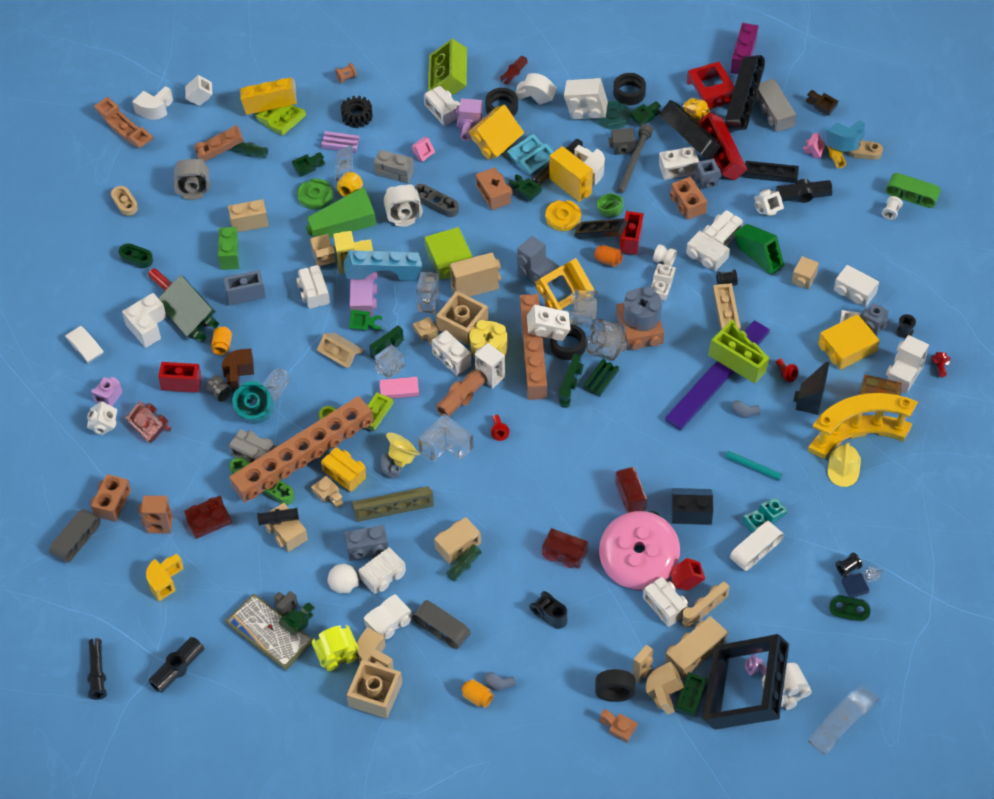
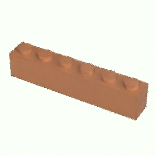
(533, 352)

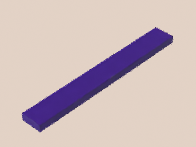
(709, 383)

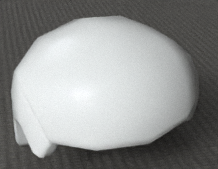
(343, 578)

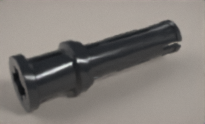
(96, 676)

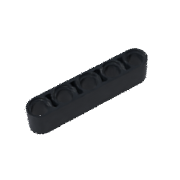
(745, 93)
(690, 129)

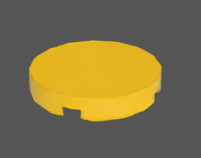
(563, 215)

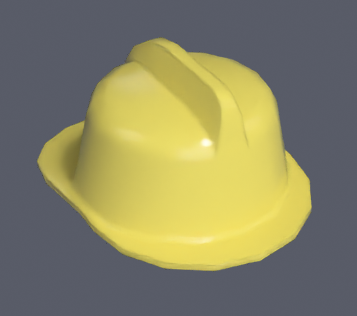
(401, 449)
(844, 465)

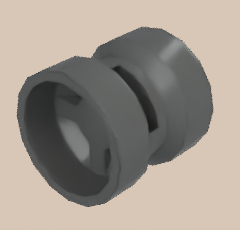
(217, 387)

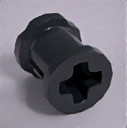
(727, 277)
(906, 325)
(848, 565)

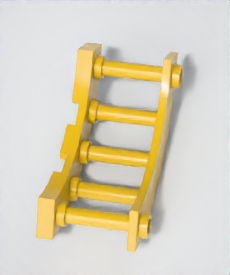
(837, 425)

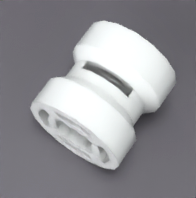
(664, 255)

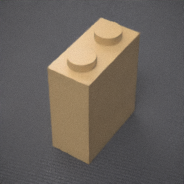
(475, 275)

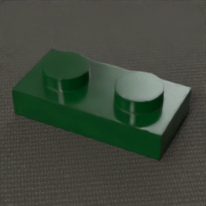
(392, 337)

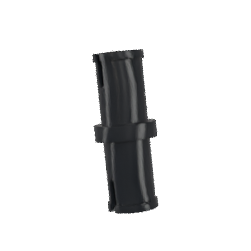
(277, 516)

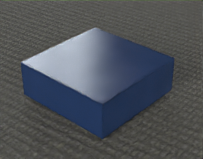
(855, 585)

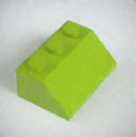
(448, 67)

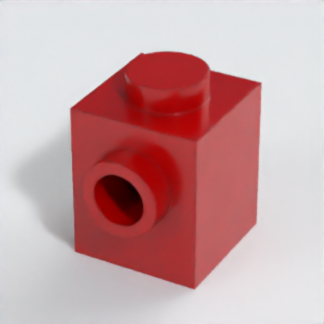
(687, 574)

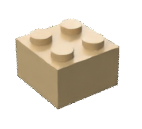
(460, 316)
(374, 689)

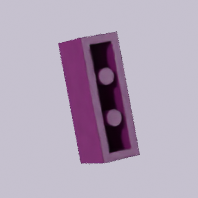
(745, 45)

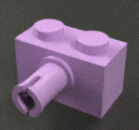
(469, 115)

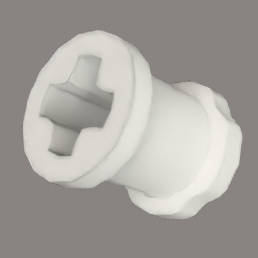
(892, 208)

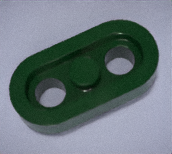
(138, 256)
(849, 609)

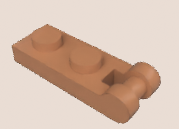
(219, 143)

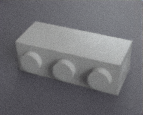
(775, 106)

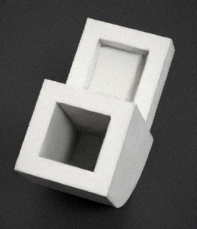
(538, 87)
(151, 106)
(593, 159)

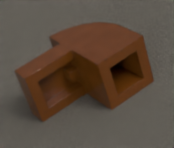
(238, 364)

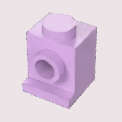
(107, 391)

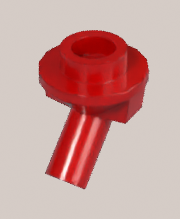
(940, 360)
(788, 372)
(499, 430)

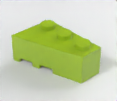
(738, 353)

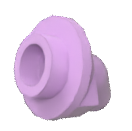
(755, 664)

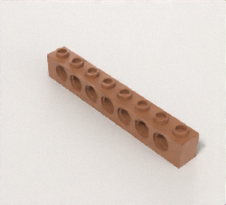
(291, 449)

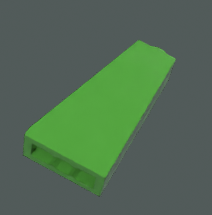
(345, 215)

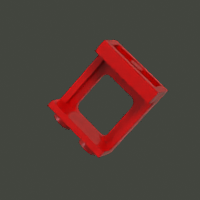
(714, 95)

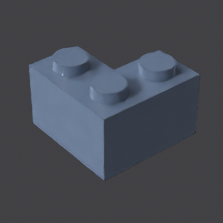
(533, 261)

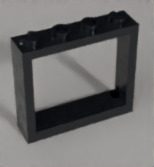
(773, 684)

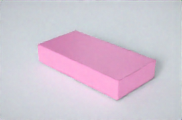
(400, 387)

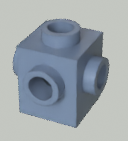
(707, 174)
(875, 318)

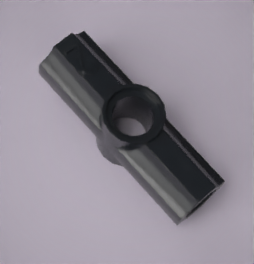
(805, 190)
(168, 673)

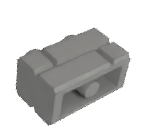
(394, 166)
(249, 446)

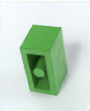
(228, 248)

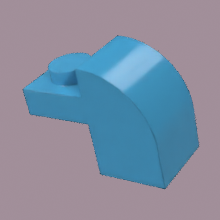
(844, 138)

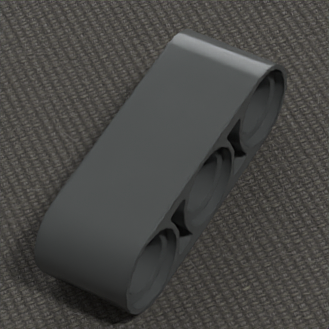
(74, 535)
(441, 624)

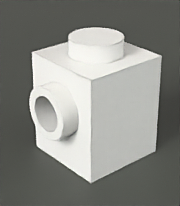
(198, 90)

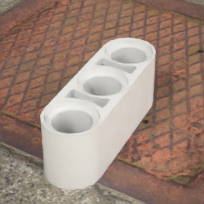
(756, 546)

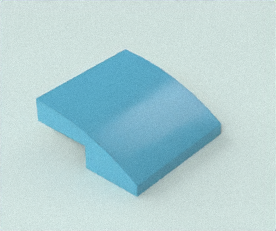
(530, 154)

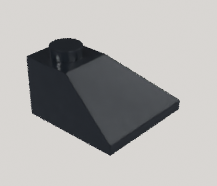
(812, 390)

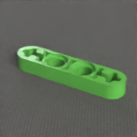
(272, 493)

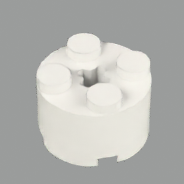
(402, 205)
(795, 686)

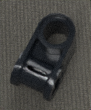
(547, 607)

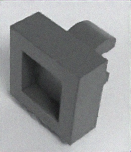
(286, 602)

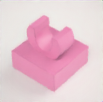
(815, 145)
(423, 149)

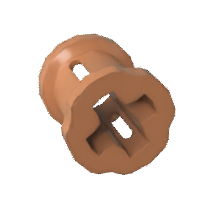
(340, 73)

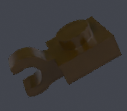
(823, 103)

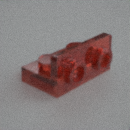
(147, 421)
(207, 517)

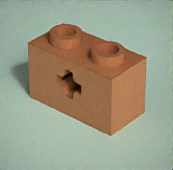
(493, 188)

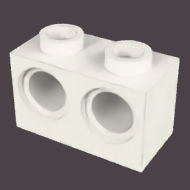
(491, 364)

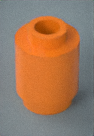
(608, 255)

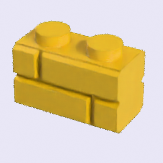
(344, 469)

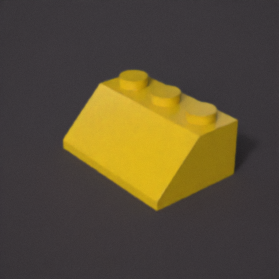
(268, 95)

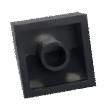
(692, 506)

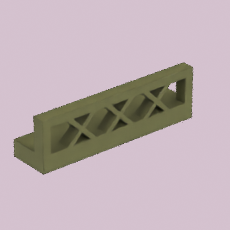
(393, 504)

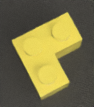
(344, 243)

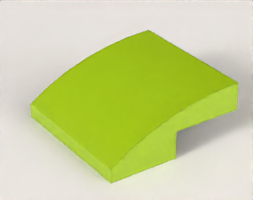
(281, 119)

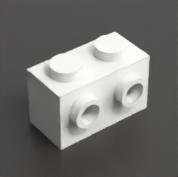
(678, 163)
(548, 322)
(451, 353)

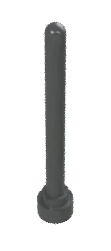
(645, 132)

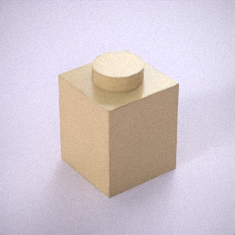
(805, 272)

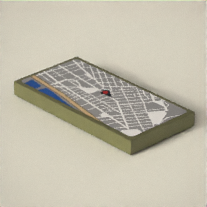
(260, 626)

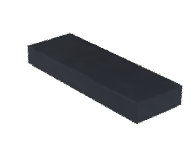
(771, 171)
(600, 228)

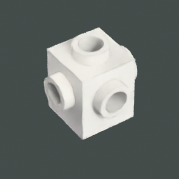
(768, 202)
(102, 418)

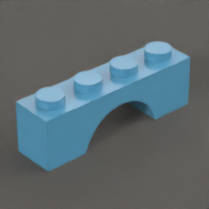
(363, 263)

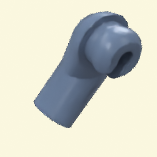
(743, 410)
(388, 469)
(498, 683)

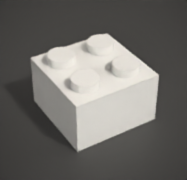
(585, 98)

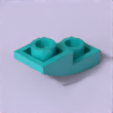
(768, 511)

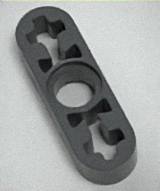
(440, 207)

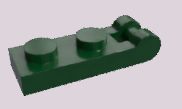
(570, 381)

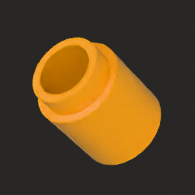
(221, 340)
(477, 693)

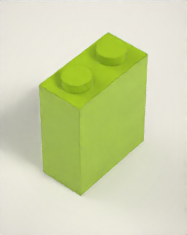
(445, 249)

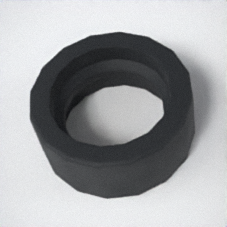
(502, 94)
(629, 98)
(567, 353)
(615, 685)

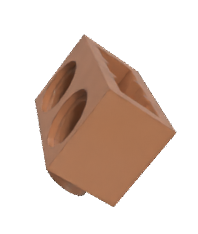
(688, 198)
(113, 499)
(156, 514)

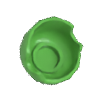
(610, 205)

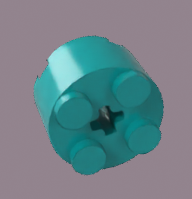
(244, 396)

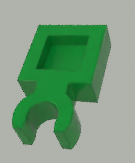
(361, 320)

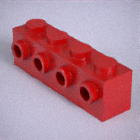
(728, 156)

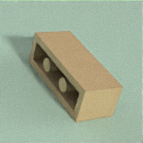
(696, 646)

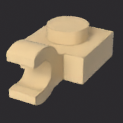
(426, 329)
(327, 490)

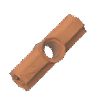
(461, 393)

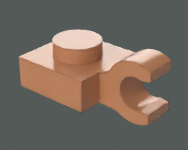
(620, 727)

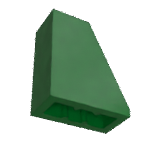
(760, 247)

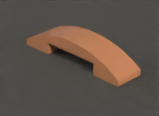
(121, 124)

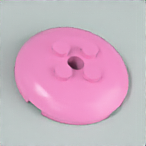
(633, 568)

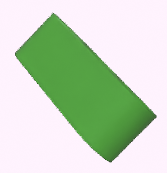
(913, 190)

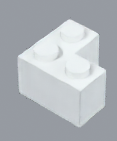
(143, 319)
(908, 362)

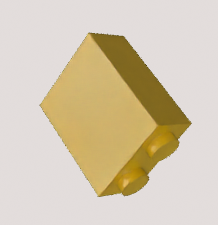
(496, 132)
(570, 174)
(848, 342)

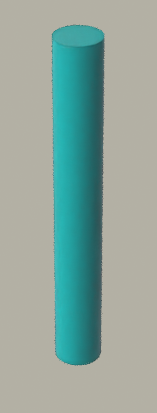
(753, 465)

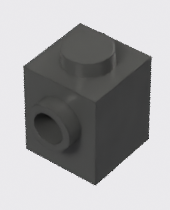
(622, 141)

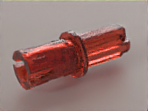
(514, 69)

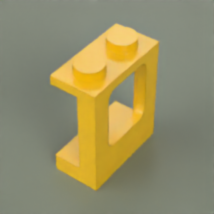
(574, 277)

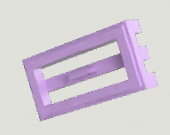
(340, 139)

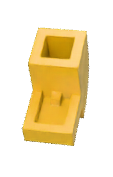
(159, 576)

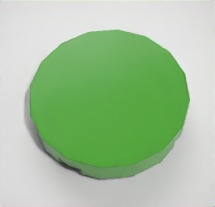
(315, 194)

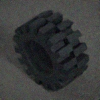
(356, 104)

